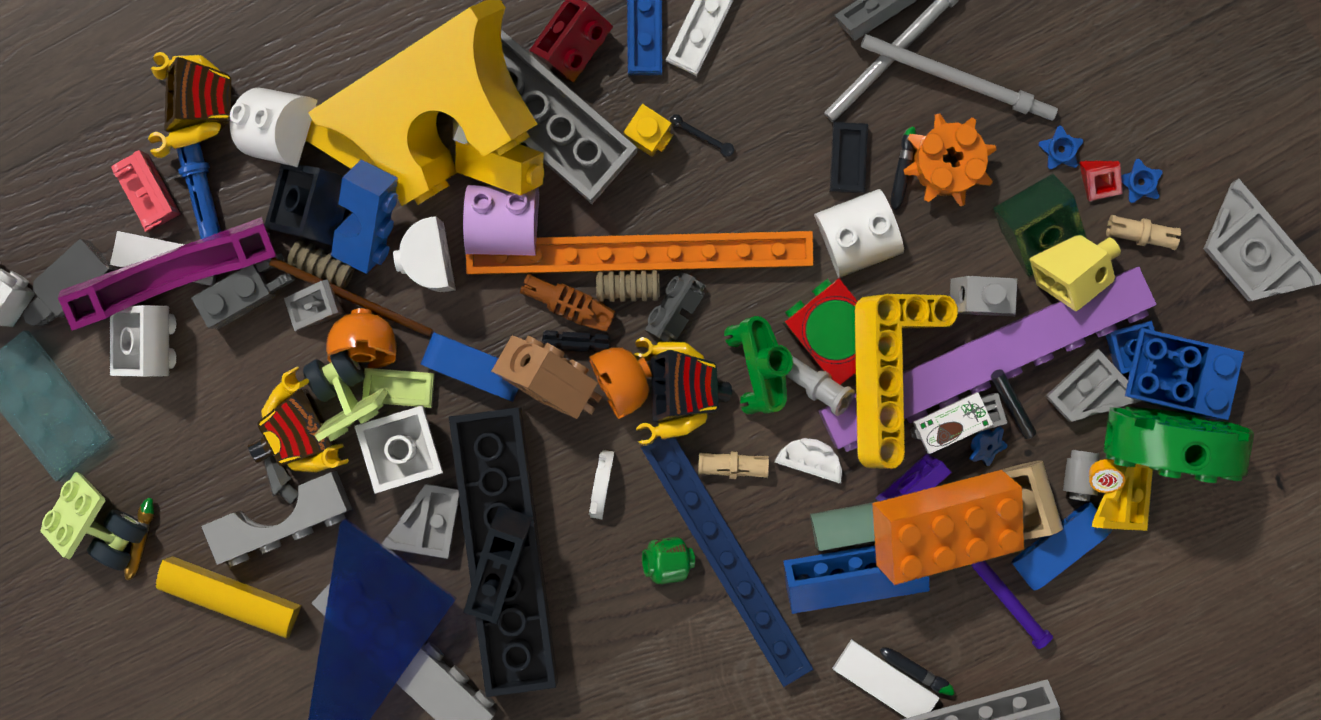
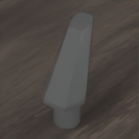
(279, 480)

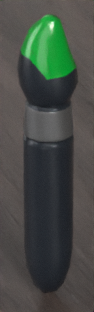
(901, 180)
(937, 683)

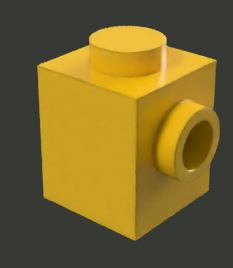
(648, 131)

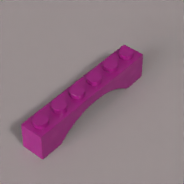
(129, 285)

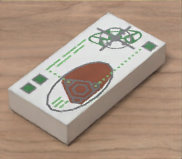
(953, 423)

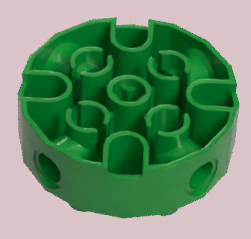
(1178, 443)

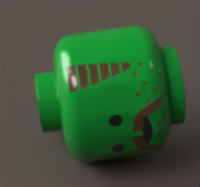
(667, 560)

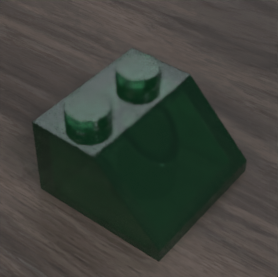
(1039, 219)

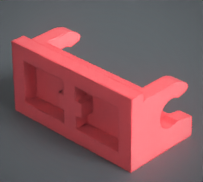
(145, 190)

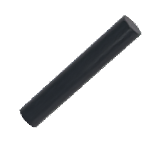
(1013, 404)

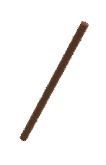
(353, 297)

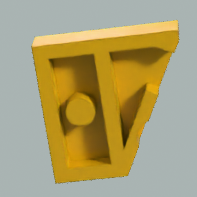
(1128, 506)

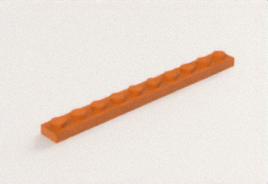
(653, 253)

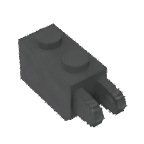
(75, 266)
(239, 294)

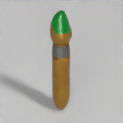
(145, 515)

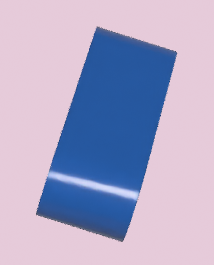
(466, 365)
(1056, 552)

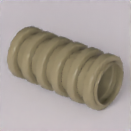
(320, 264)
(627, 286)

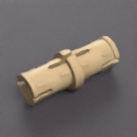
(1143, 232)
(733, 465)

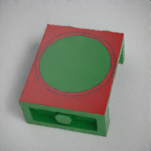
(827, 328)

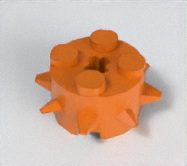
(941, 177)

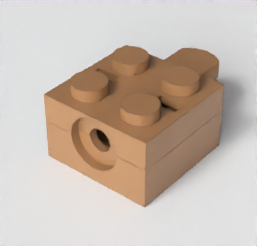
(547, 376)

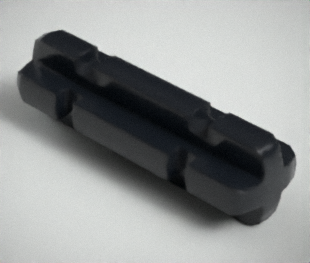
(576, 341)

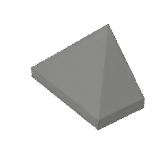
(313, 305)

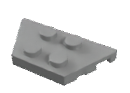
(1256, 249)

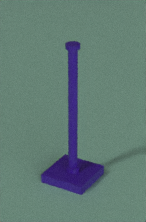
(928, 474)

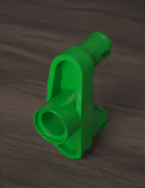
(766, 379)

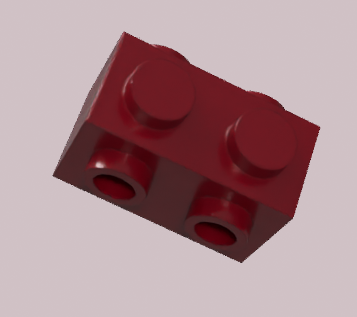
(571, 38)

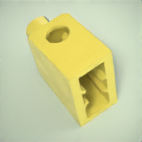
(1076, 269)

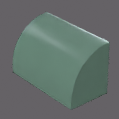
(843, 526)

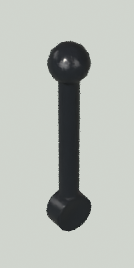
(726, 149)

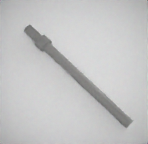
(883, 62)
(1020, 101)

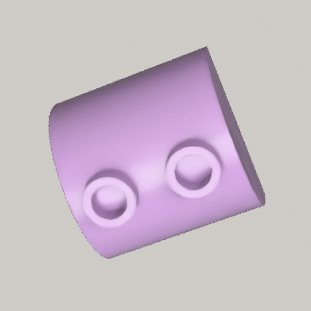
(500, 221)

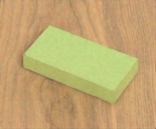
(403, 387)

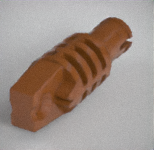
(569, 303)

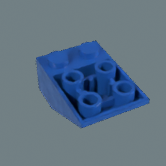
(1184, 374)

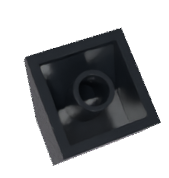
(306, 203)

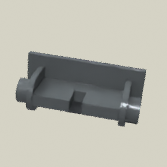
(681, 293)

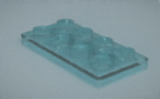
(47, 408)

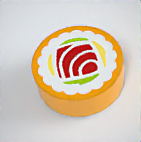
(1106, 476)

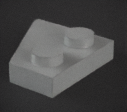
(1090, 389)
(427, 523)

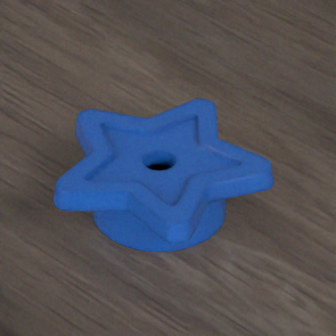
(1070, 146)
(1150, 179)
(987, 445)

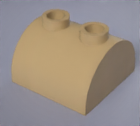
(1039, 506)

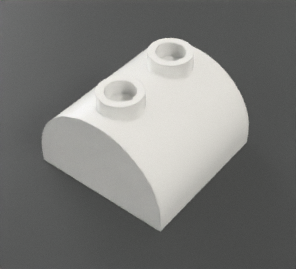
(271, 124)
(860, 232)
(426, 255)
(142, 341)
(398, 449)

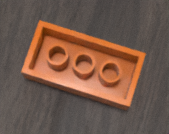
(948, 526)

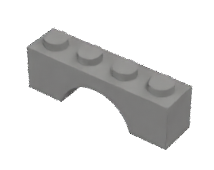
(236, 534)

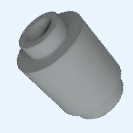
(1077, 475)

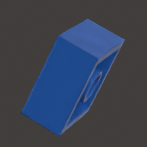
(1123, 344)

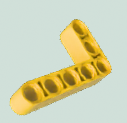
(880, 358)

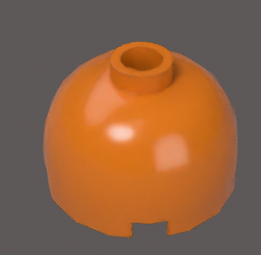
(365, 337)
(621, 379)

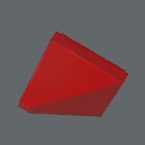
(1101, 179)

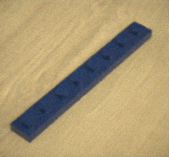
(727, 559)

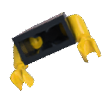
(682, 388)

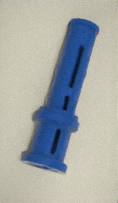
(195, 172)

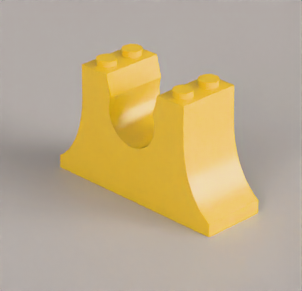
(448, 71)

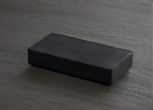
(848, 157)

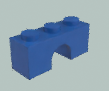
(364, 234)

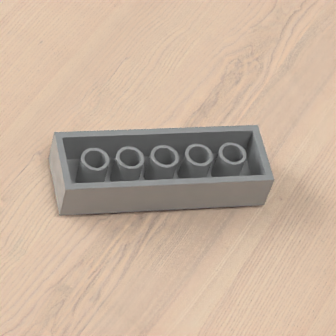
(568, 131)

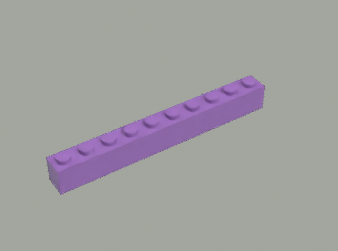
(1006, 349)

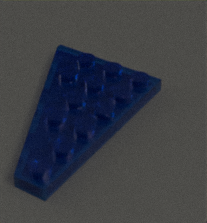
(372, 626)

